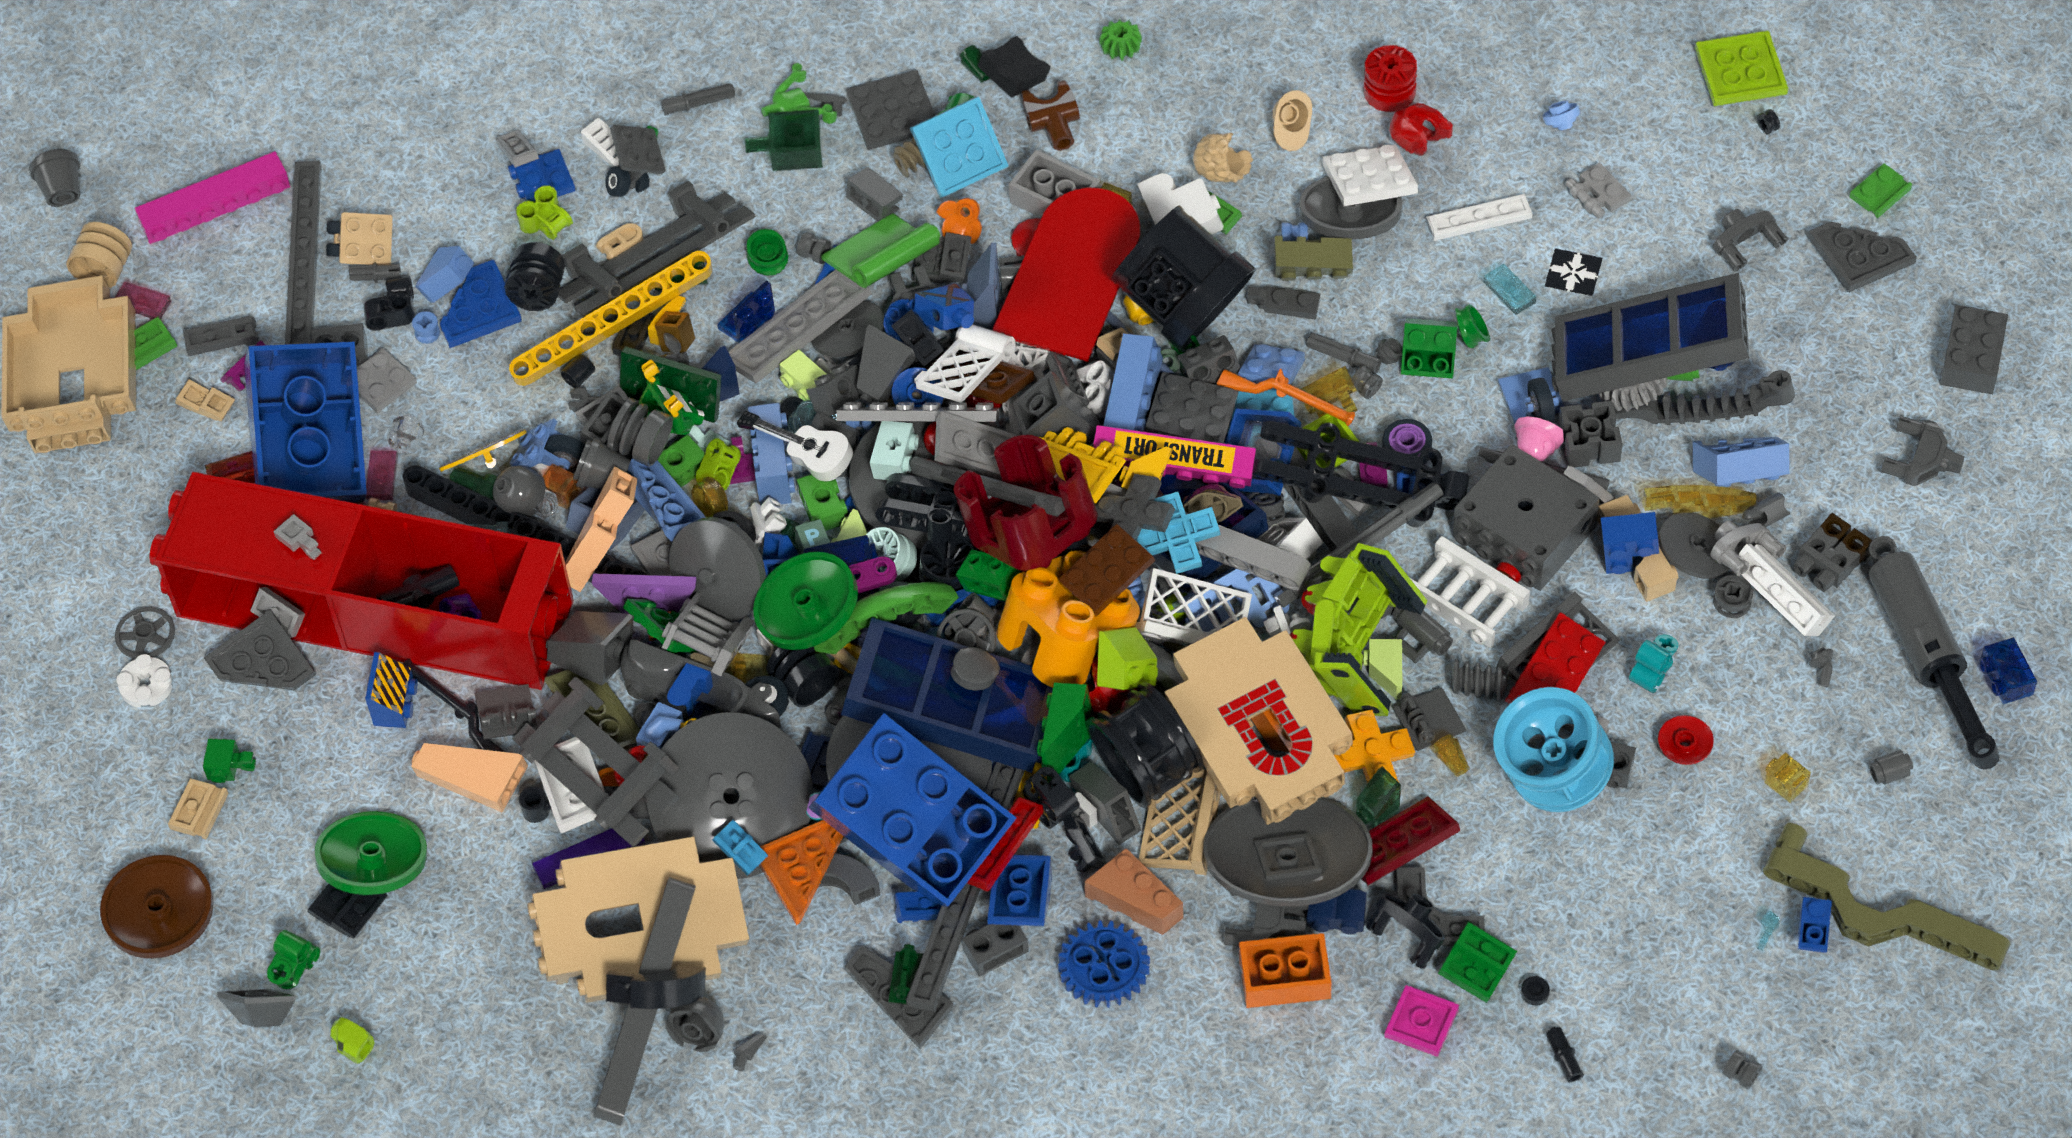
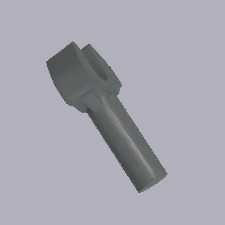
(580, 393)

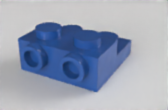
(545, 171)

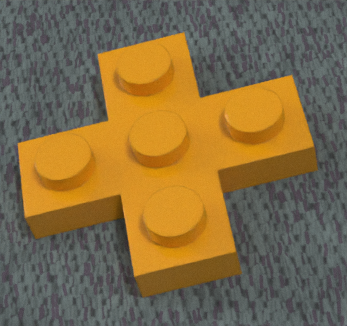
(1373, 749)

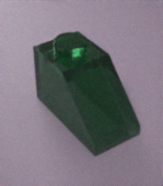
(1379, 799)

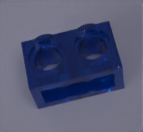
(2013, 669)

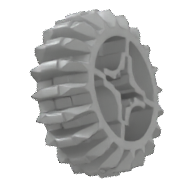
(1635, 395)

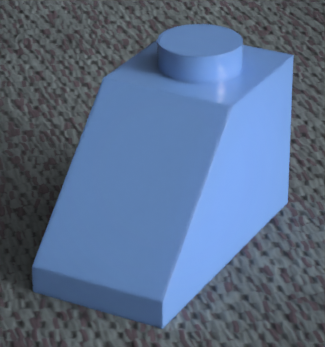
(444, 272)

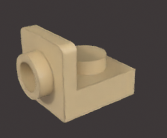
(1111, 343)

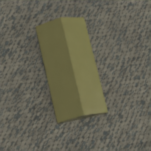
(609, 717)

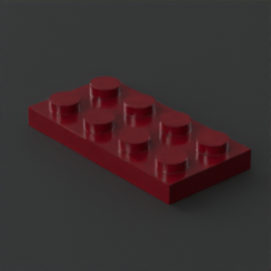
(1407, 837)

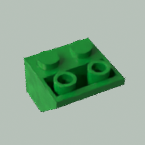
(1429, 348)

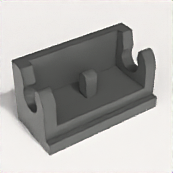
(873, 194)

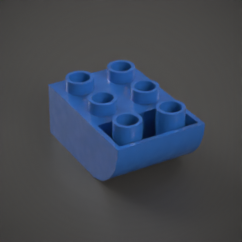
(912, 812)

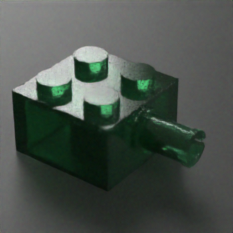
(792, 140)

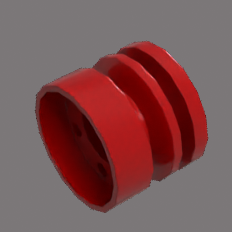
(1390, 78)

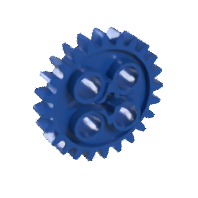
(1082, 976)

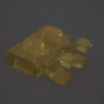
(1332, 388)

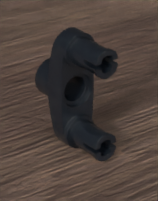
(1414, 916)

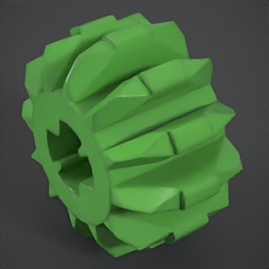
(1120, 39)

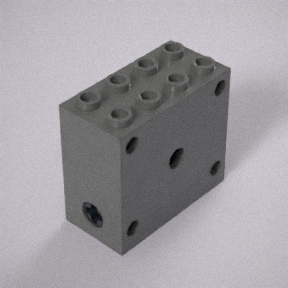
(1525, 516)

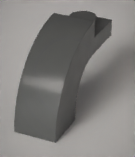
(852, 878)

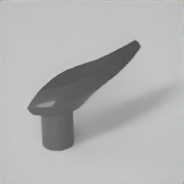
(834, 100)

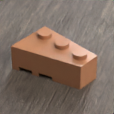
(1136, 892)

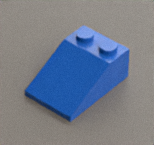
(1022, 892)

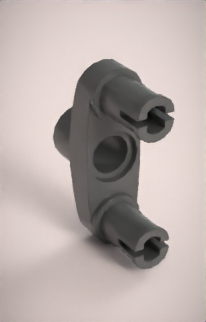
(1740, 228)

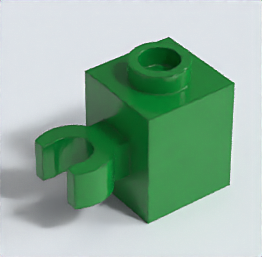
(224, 758)

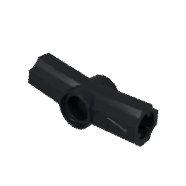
(422, 590)

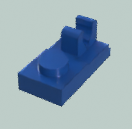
(915, 907)

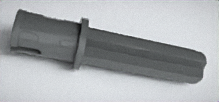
(698, 98)
(1353, 356)

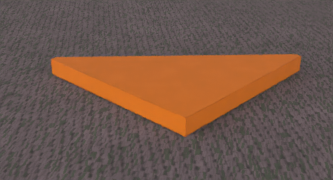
(799, 864)

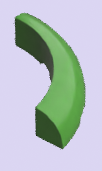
(886, 605)

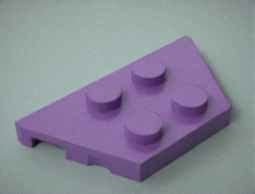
(665, 591)

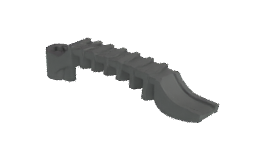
(1771, 391)

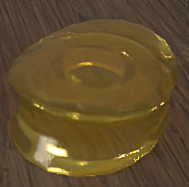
(709, 497)

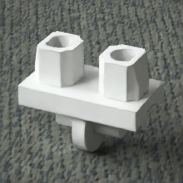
(767, 518)
(1281, 622)

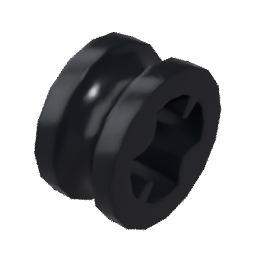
(1768, 121)

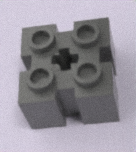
(1590, 434)

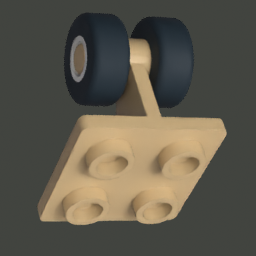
(361, 239)

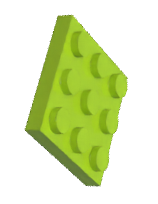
(1741, 68)

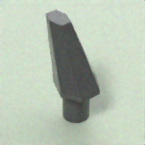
(747, 1051)

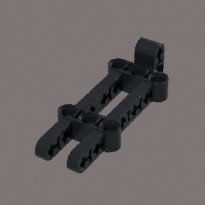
(1452, 483)
(935, 510)

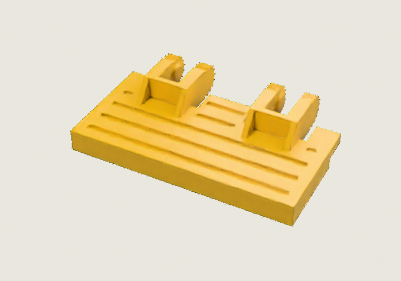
(1098, 464)

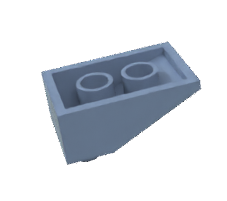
(984, 288)
(584, 503)

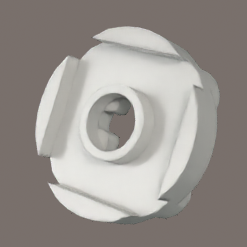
(141, 668)

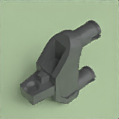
(1930, 455)

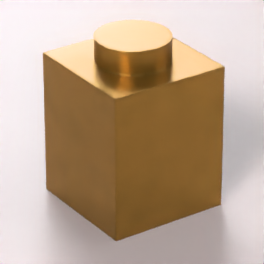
(679, 326)

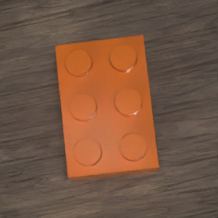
(1285, 970)

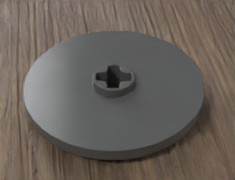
(848, 333)
(1687, 545)

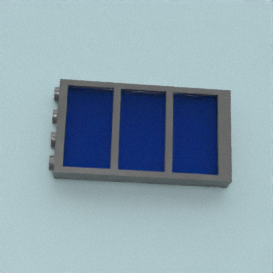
(1650, 337)

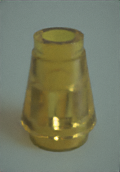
(1451, 754)

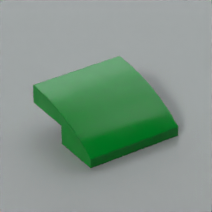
(1477, 962)

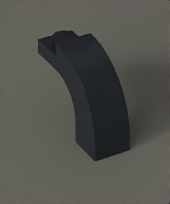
(657, 991)

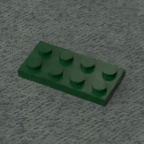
(698, 384)

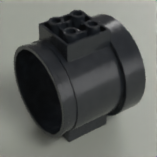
(1182, 276)

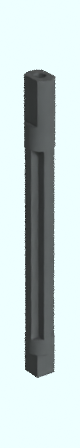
(947, 474)
(1368, 536)

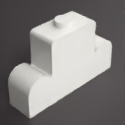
(1163, 196)

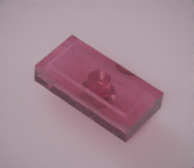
(145, 301)
(381, 475)

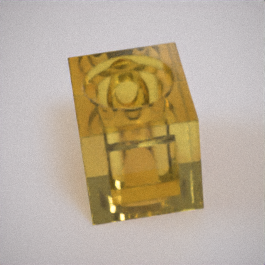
(1787, 777)

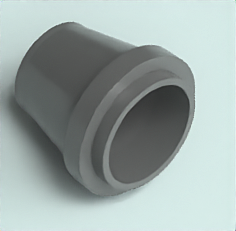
(57, 176)
(597, 464)

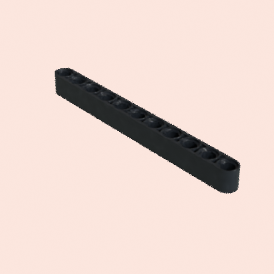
(474, 504)

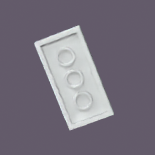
(566, 807)

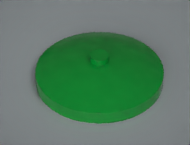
(805, 600)
(370, 853)

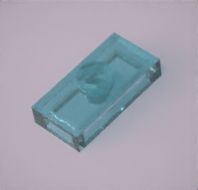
(1509, 289)

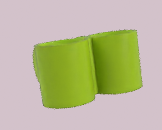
(543, 214)

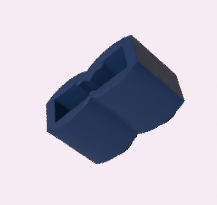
(1340, 913)

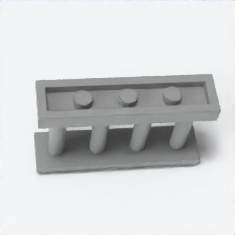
(708, 633)

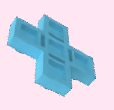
(1181, 534)

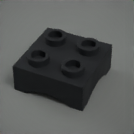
(1013, 67)

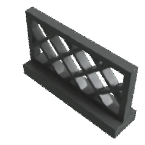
(1526, 646)

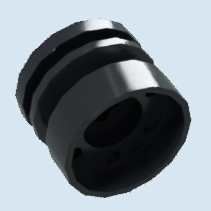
(534, 276)
(804, 673)

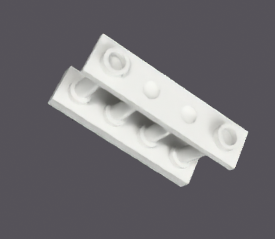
(1483, 574)

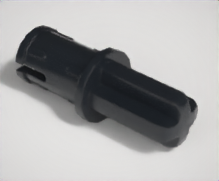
(1564, 1054)

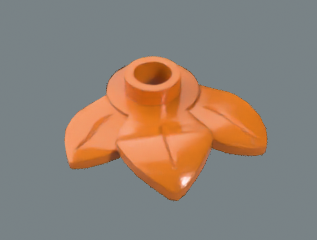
(958, 221)

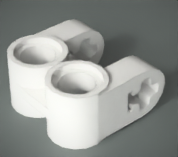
(1097, 383)

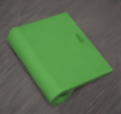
(881, 249)

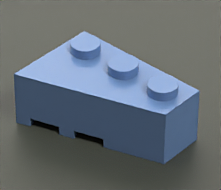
(1741, 461)

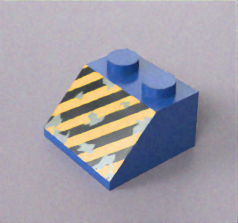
(390, 692)

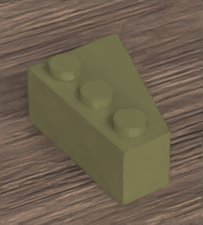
(1313, 258)

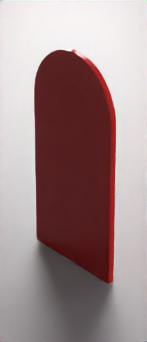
(1067, 273)

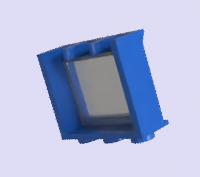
(1246, 431)

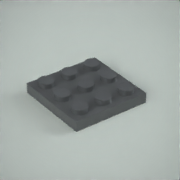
(889, 108)
(1191, 409)

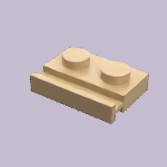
(198, 808)

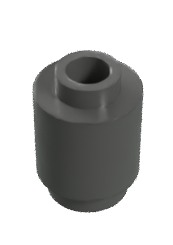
(1891, 767)

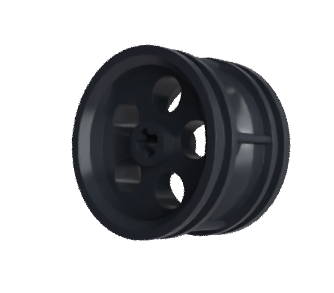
(1145, 745)

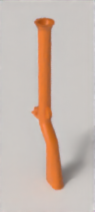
(1280, 383)

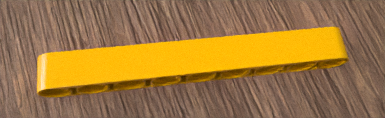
(604, 329)

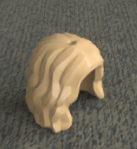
(1218, 161)

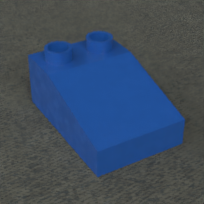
(306, 419)

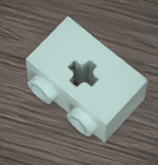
(893, 449)

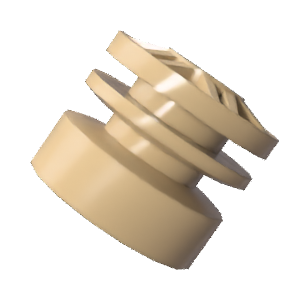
(99, 252)

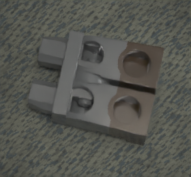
(1832, 553)

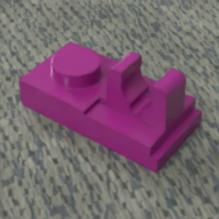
(237, 370)

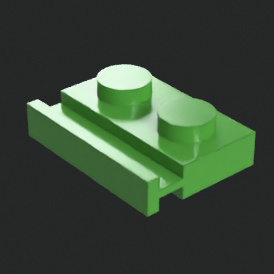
(1880, 190)
(152, 342)

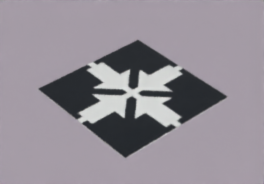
(1573, 272)

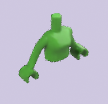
(796, 99)

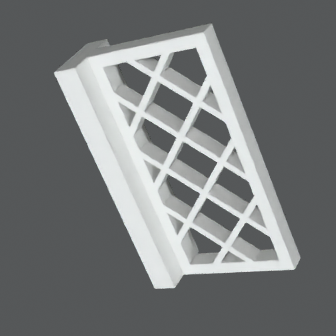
(1183, 634)

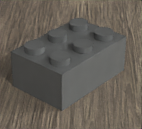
(1974, 349)

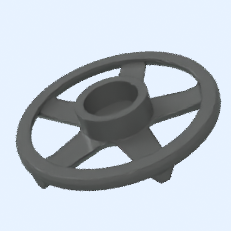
(144, 633)
(968, 635)

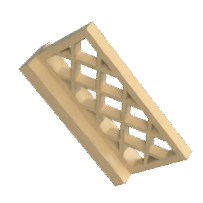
(1204, 815)

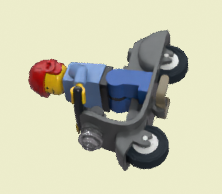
(687, 688)

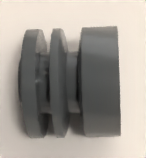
(640, 432)

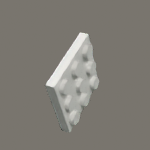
(1370, 175)

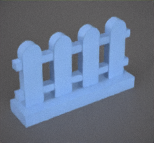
(1237, 581)

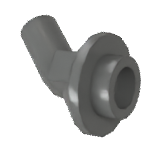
(1822, 659)

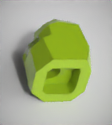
(351, 1040)

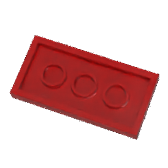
(1559, 659)

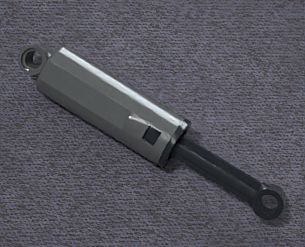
(1928, 640)

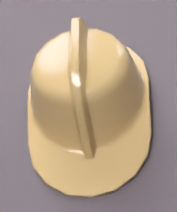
(1292, 120)

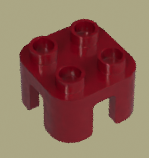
(1021, 534)

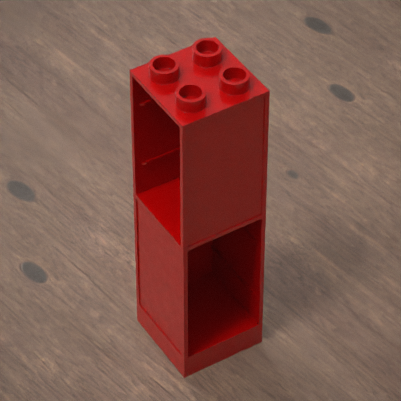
(226, 550)

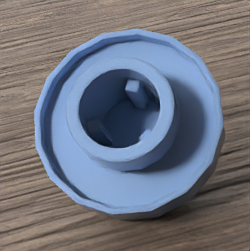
(1561, 115)

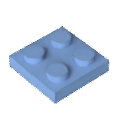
(1266, 361)

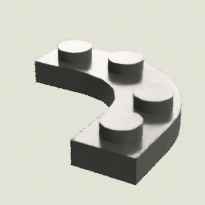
(1412, 881)

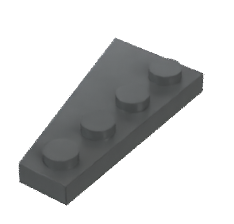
(875, 978)

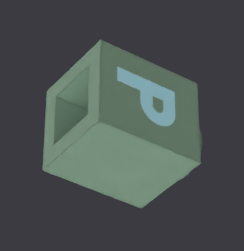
(810, 535)

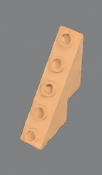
(600, 527)

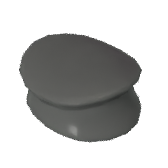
(974, 669)

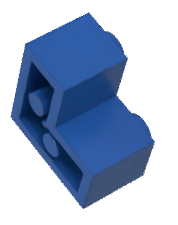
(1628, 537)

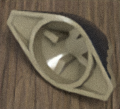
(1212, 496)

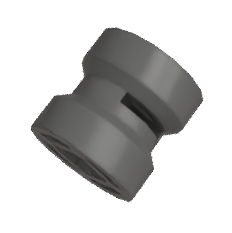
(813, 247)
(1742, 1069)

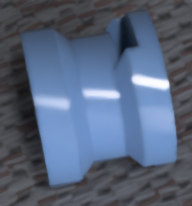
(430, 332)

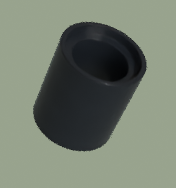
(578, 371)

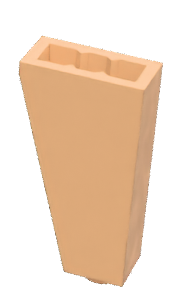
(473, 773)

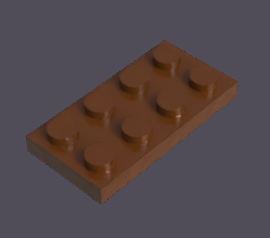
(999, 384)

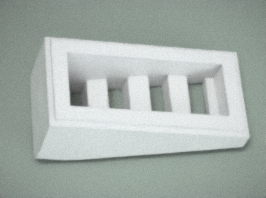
(595, 133)

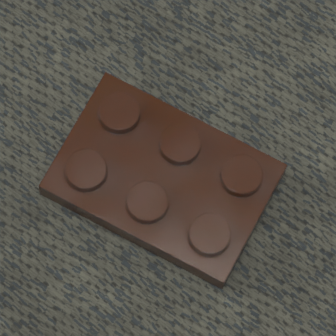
(1106, 569)

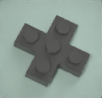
(1137, 508)

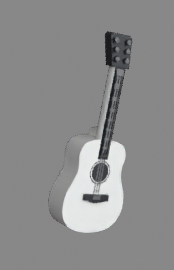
(821, 452)

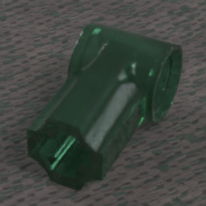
(474, 482)

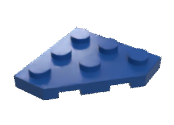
(479, 306)

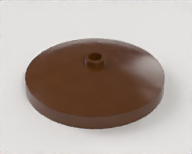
(156, 906)

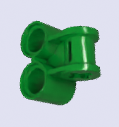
(291, 957)

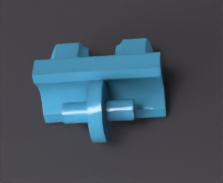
(740, 847)

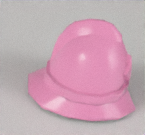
(1538, 437)

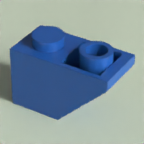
(1814, 924)

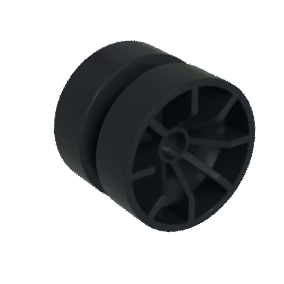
(943, 561)

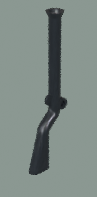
(463, 710)

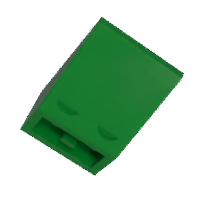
(1065, 725)

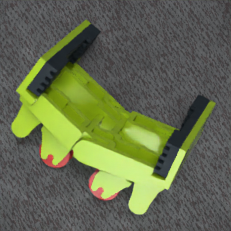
(1339, 638)

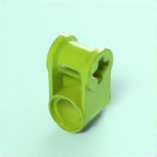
(719, 464)

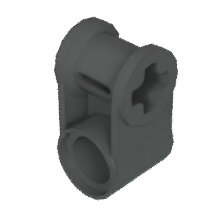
(972, 602)

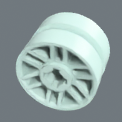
(897, 548)

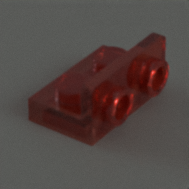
(236, 468)

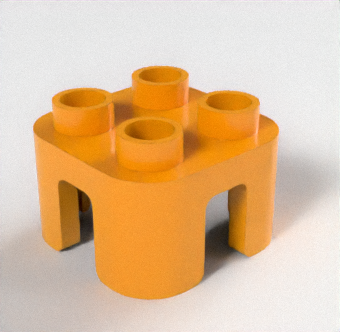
(1065, 625)

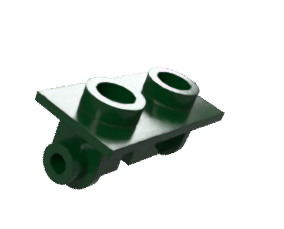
(904, 972)

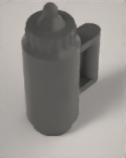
(1424, 630)

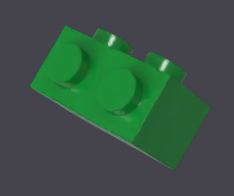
(986, 575)

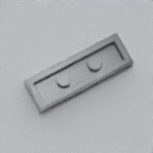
(516, 148)
(1588, 483)

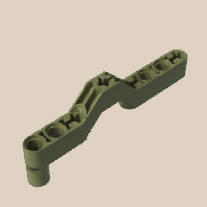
(1871, 926)

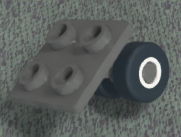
(637, 155)

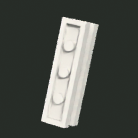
(1785, 591)

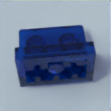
(749, 313)

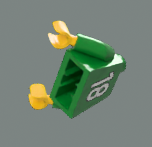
(669, 402)

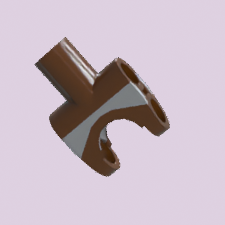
(1052, 115)

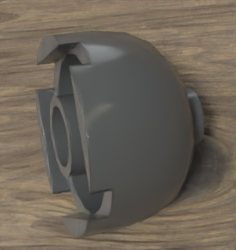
(519, 490)
(696, 1024)

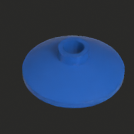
(905, 386)

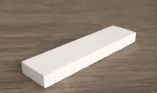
(1479, 217)

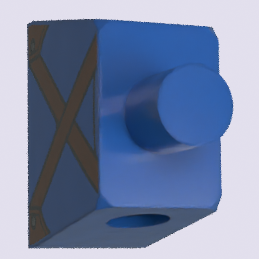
(945, 307)

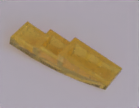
(1709, 500)

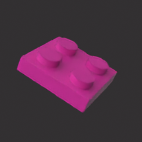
(1421, 1021)

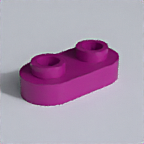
(870, 577)

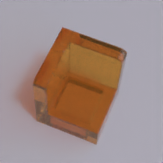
(562, 484)

